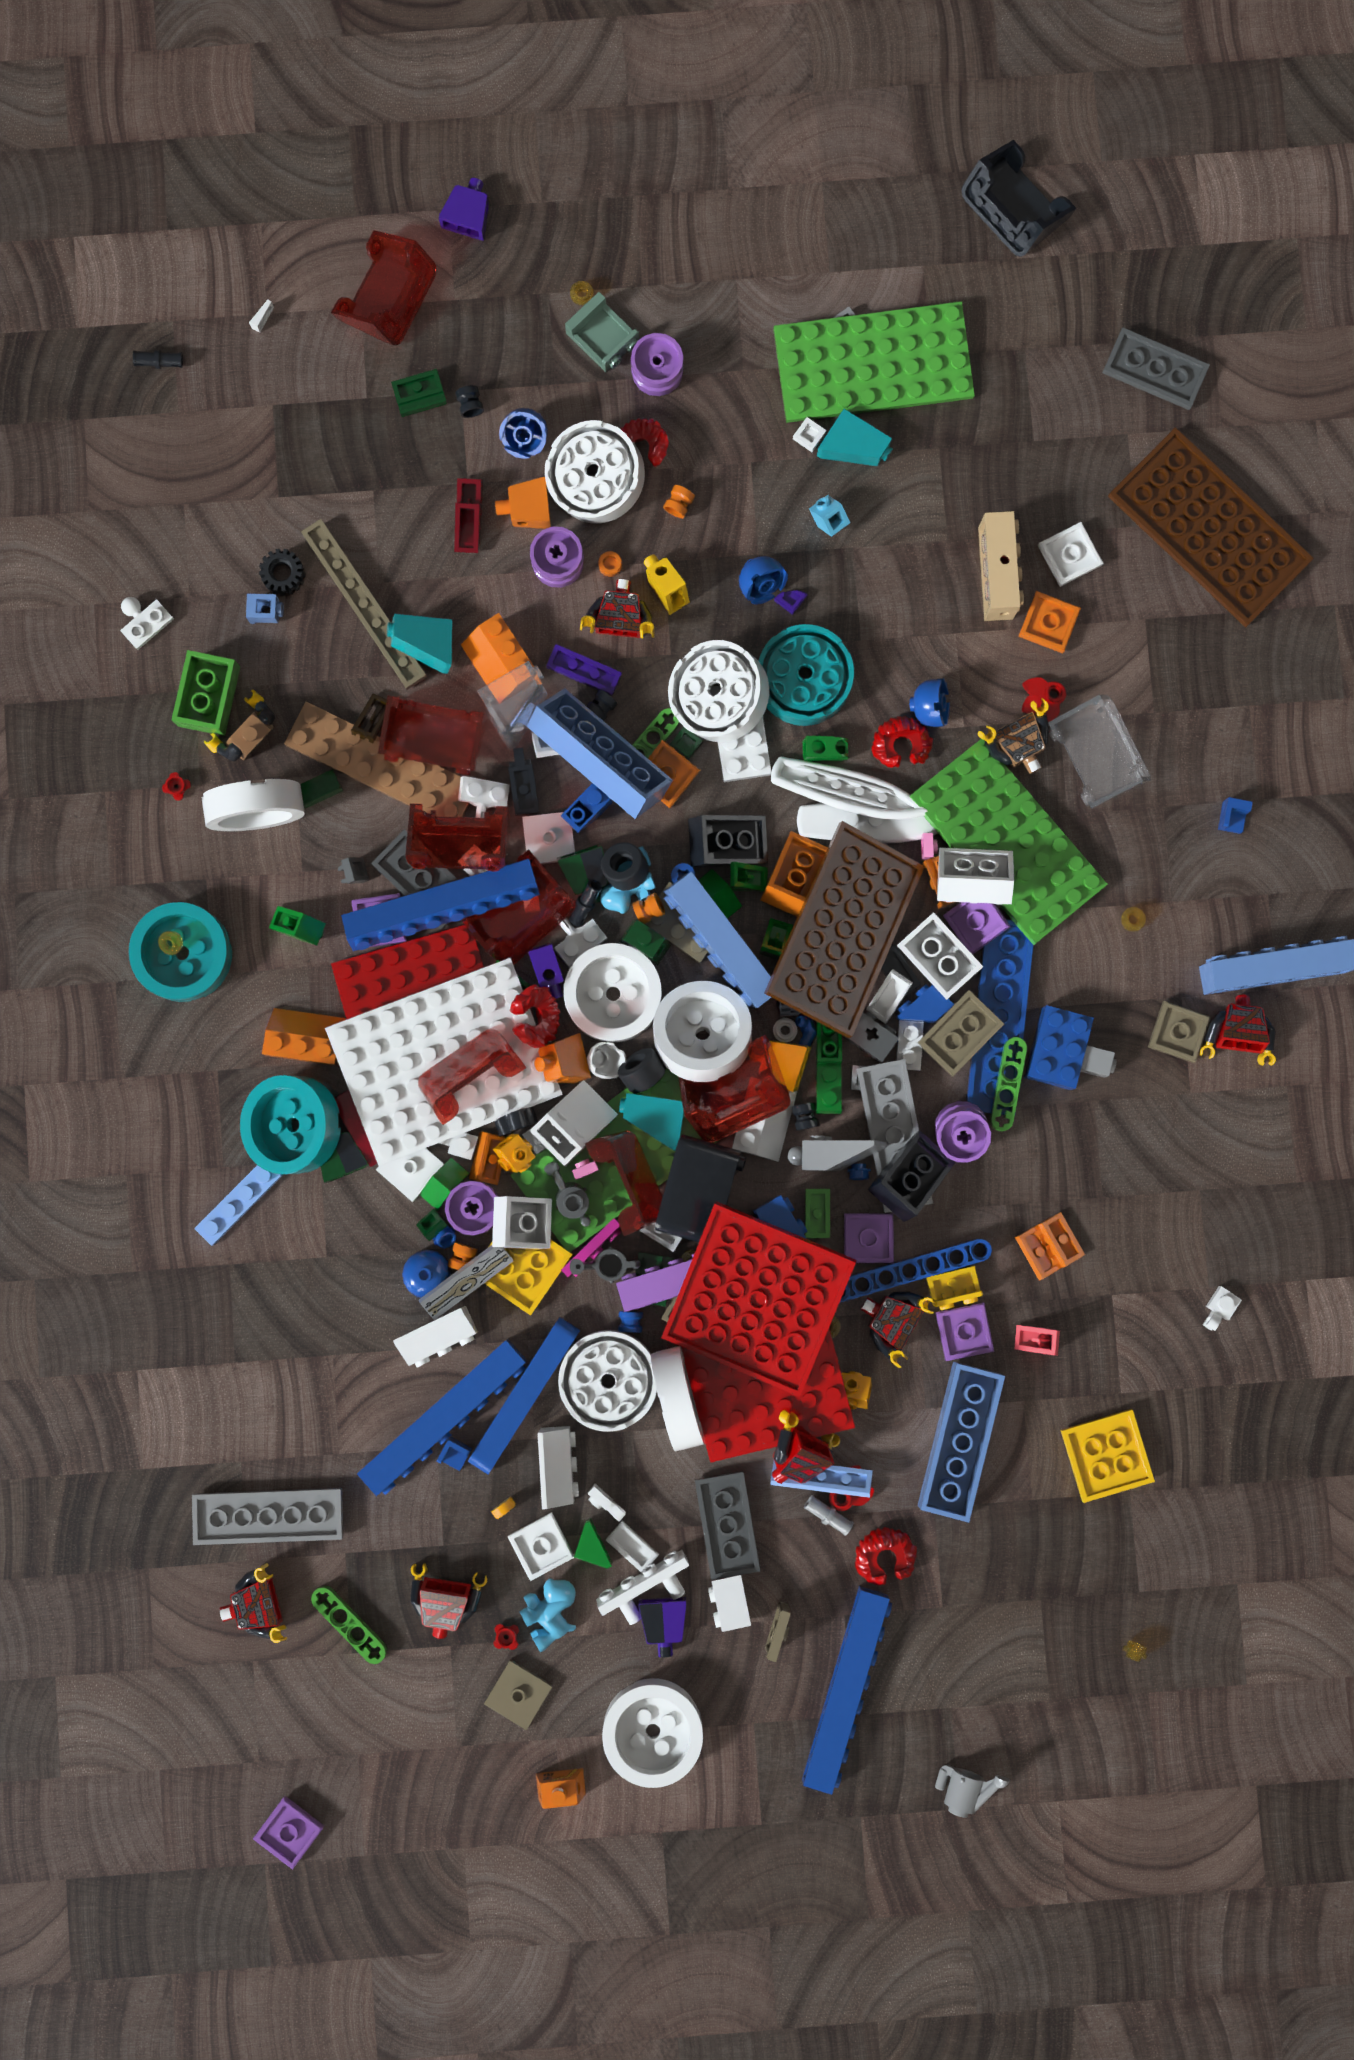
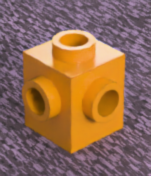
(514, 1153)
(858, 1389)

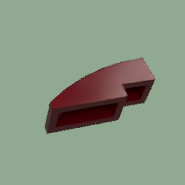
(468, 515)
(354, 1125)

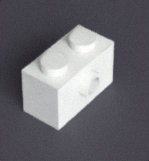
(730, 1603)

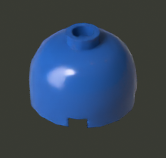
(523, 433)
(761, 578)
(930, 703)
(425, 1272)

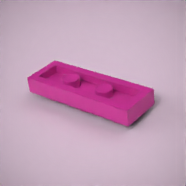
(594, 1247)

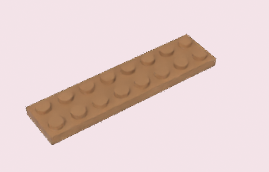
(332, 744)

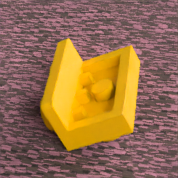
(954, 1287)

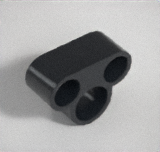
(516, 1121)

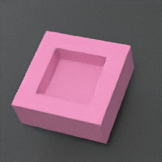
(928, 846)
(584, 1169)

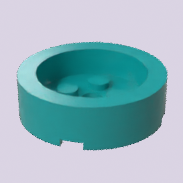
(822, 694)
(166, 974)
(268, 1124)

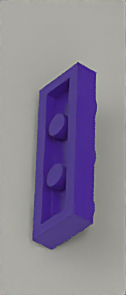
(583, 669)

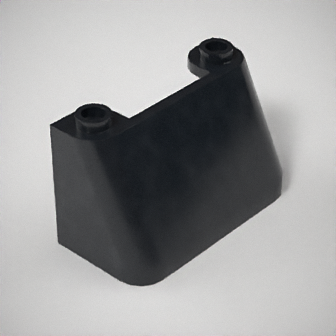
(1012, 202)
(697, 1179)

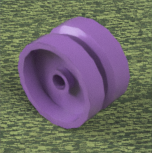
(657, 364)
(570, 560)
(966, 1145)
(459, 1203)

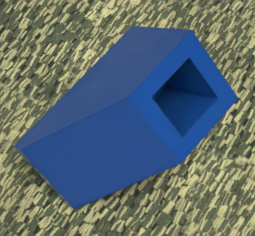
(587, 808)
(926, 1008)

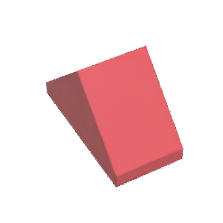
(1037, 1339)

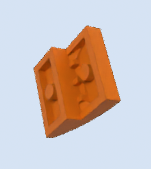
(1050, 1246)

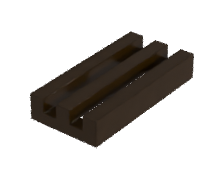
(365, 733)

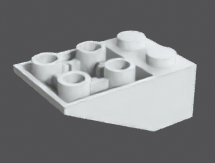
(573, 1123)

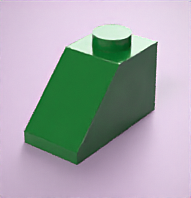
(297, 925)

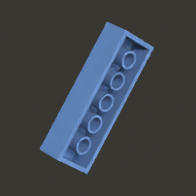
(599, 753)
(719, 938)
(1278, 966)
(961, 1441)

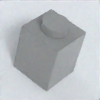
(1098, 1062)

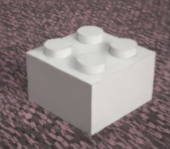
(522, 1222)

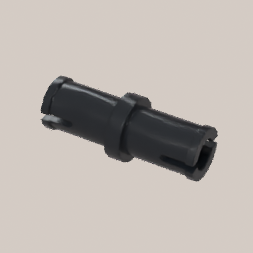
(158, 359)
(585, 903)

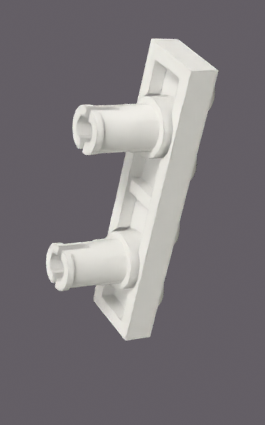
(634, 1586)

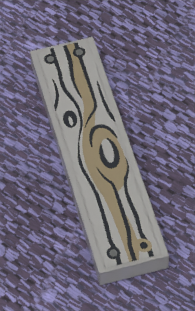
(465, 1281)

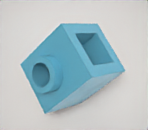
(829, 515)

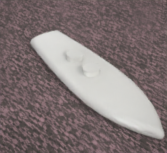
(845, 789)
(821, 822)

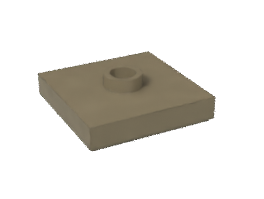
(1179, 1031)
(778, 1631)
(518, 1694)

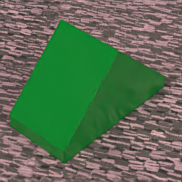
(748, 877)
(720, 893)
(775, 938)
(442, 1183)
(591, 1547)

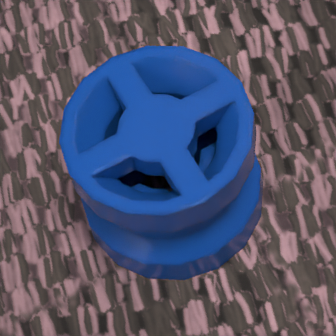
(676, 874)
(630, 1321)

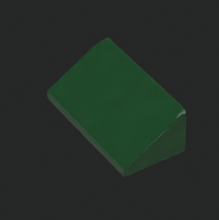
(320, 788)

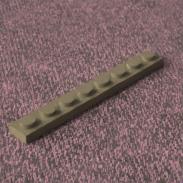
(361, 601)

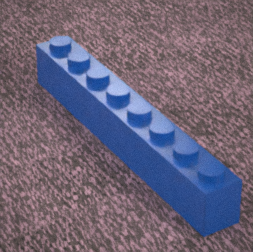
(440, 905)
(437, 1421)
(845, 1690)

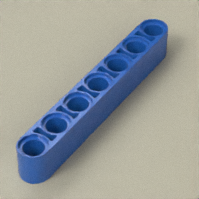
(919, 1264)
(523, 1395)

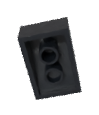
(727, 839)
(911, 1177)

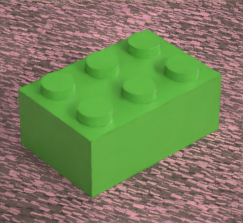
(206, 693)

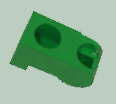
(825, 748)

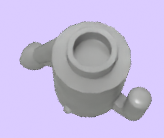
(967, 1789)

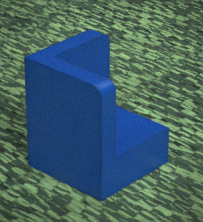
(1234, 814)
(454, 1453)

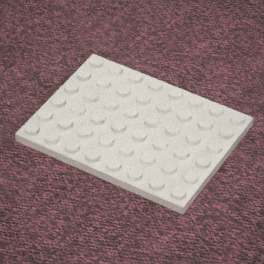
(396, 1043)

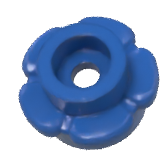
(858, 1172)
(445, 1237)

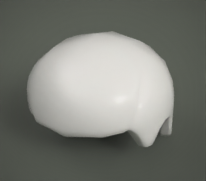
(605, 1060)

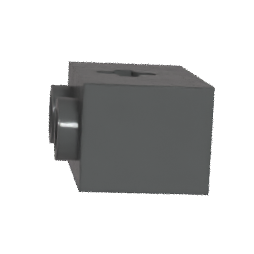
(875, 1048)

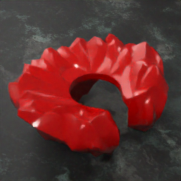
(651, 432)
(896, 728)
(546, 1012)
(881, 1540)

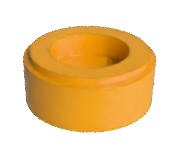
(503, 1508)

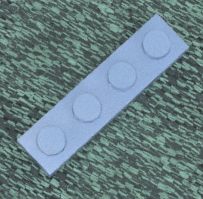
(236, 1204)
(835, 1480)

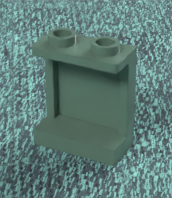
(601, 333)

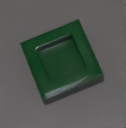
(686, 743)
(431, 1224)

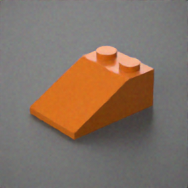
(794, 873)

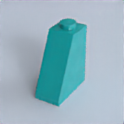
(855, 442)
(423, 639)
(654, 1116)

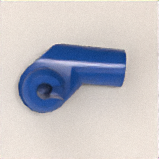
(807, 1028)

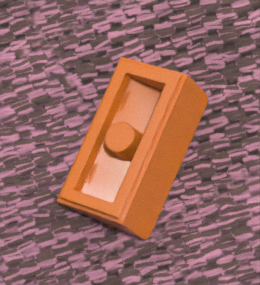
(485, 1161)

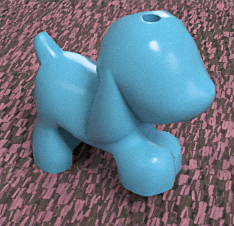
(619, 900)
(557, 1597)

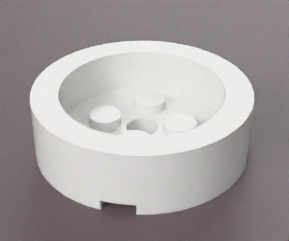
(618, 475)
(735, 707)
(252, 805)
(603, 969)
(699, 1008)
(581, 1383)
(676, 1399)
(655, 1759)

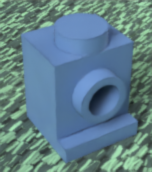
(258, 602)

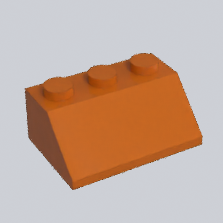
(494, 649)
(300, 1037)

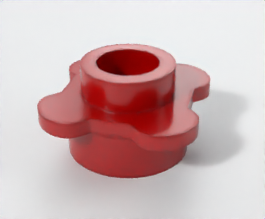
(174, 779)
(501, 1642)

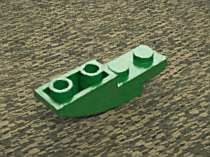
(828, 1070)

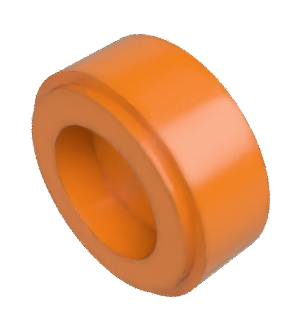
(610, 564)

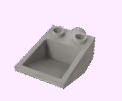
(826, 1154)

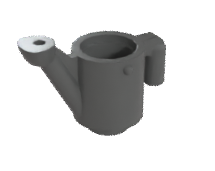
(570, 1196)
(609, 1265)

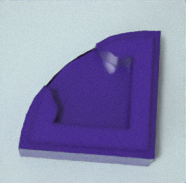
(790, 600)

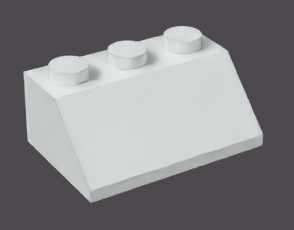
(975, 876)
(940, 956)
(767, 1136)
(437, 1337)
(557, 1466)

